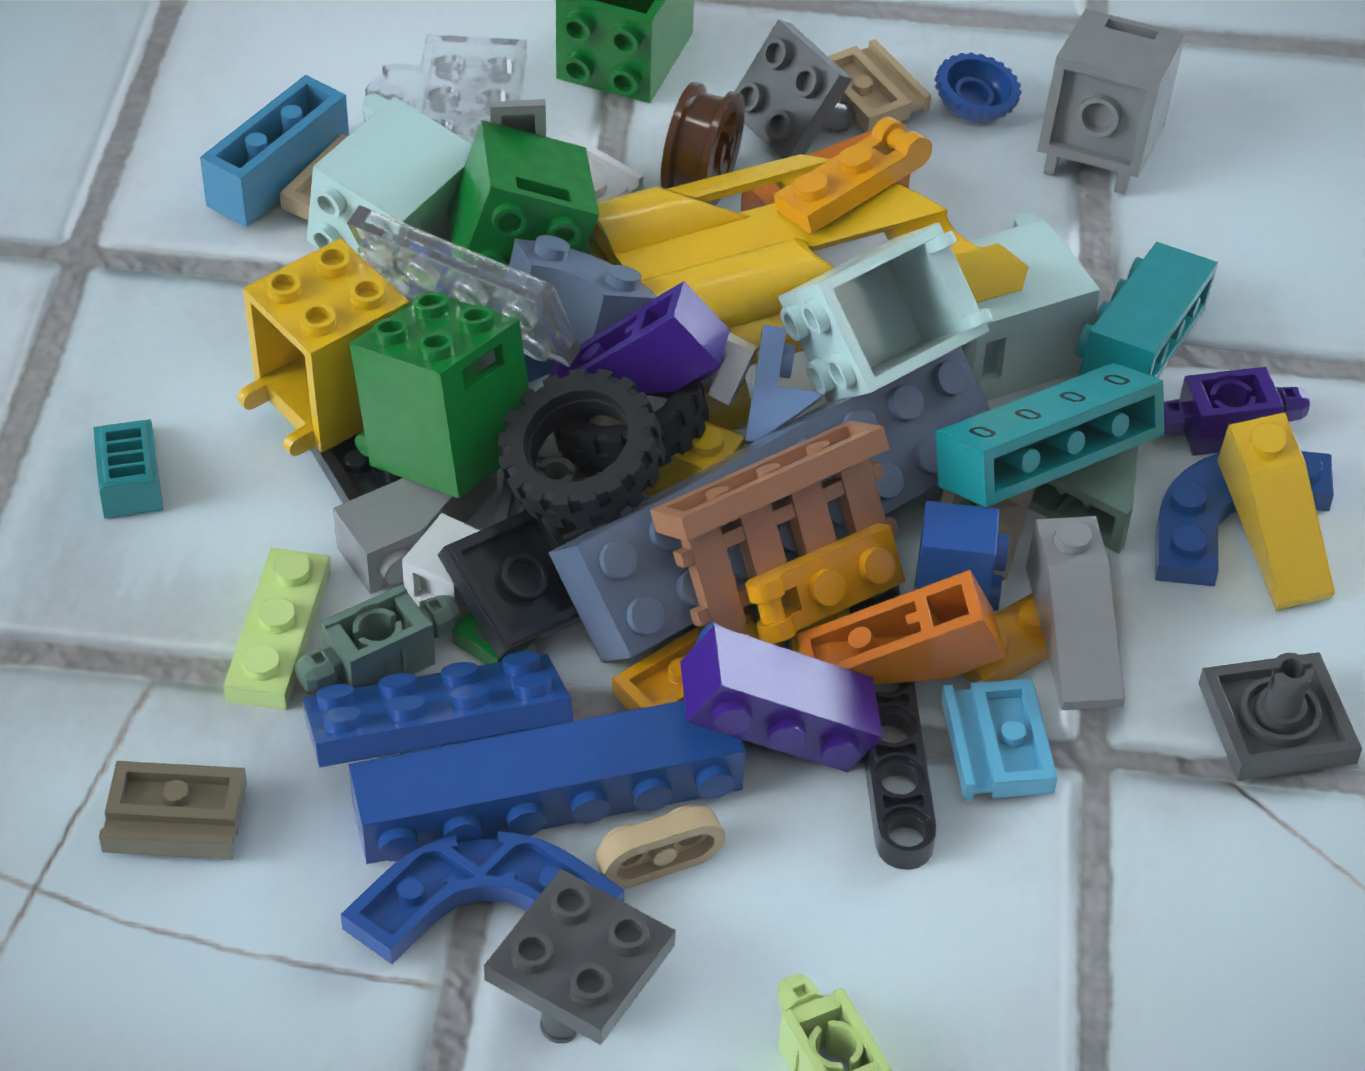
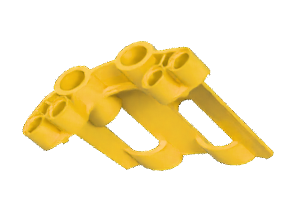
(756, 255)

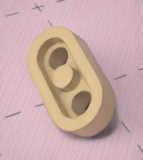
(660, 846)

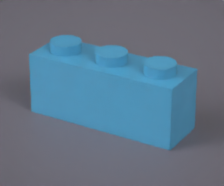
(271, 149)

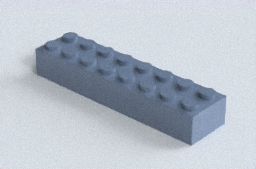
(626, 572)

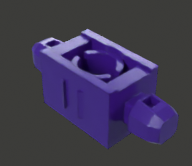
(1225, 398)

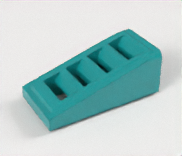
(127, 478)

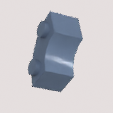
(589, 288)

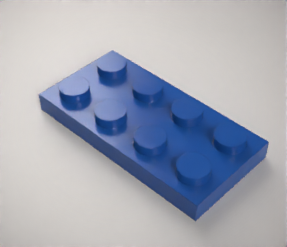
(435, 708)

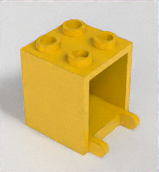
(301, 341)

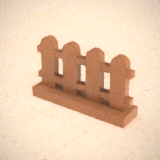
(747, 501)

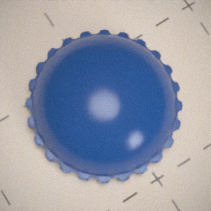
(977, 87)

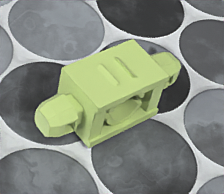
(820, 1021)

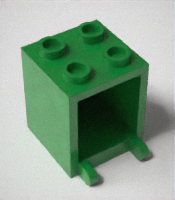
(621, 43)
(521, 190)
(438, 391)

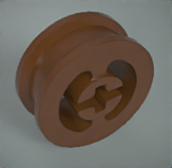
(702, 137)

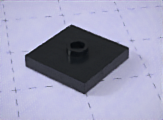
(511, 581)

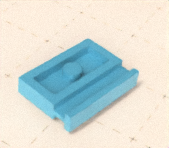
(999, 739)

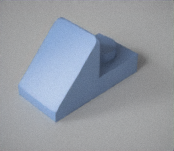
(772, 404)

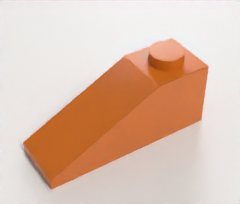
(913, 636)

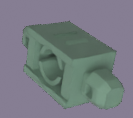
(378, 640)

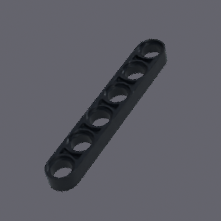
(901, 759)

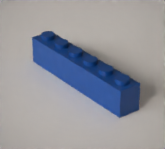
(541, 779)

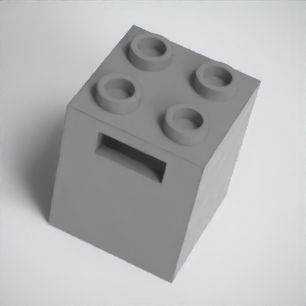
(1110, 94)

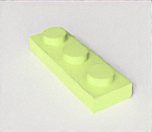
(277, 628)

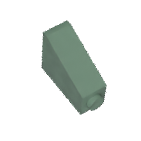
(1097, 490)

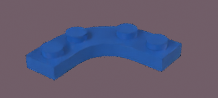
(1196, 507)
(456, 874)

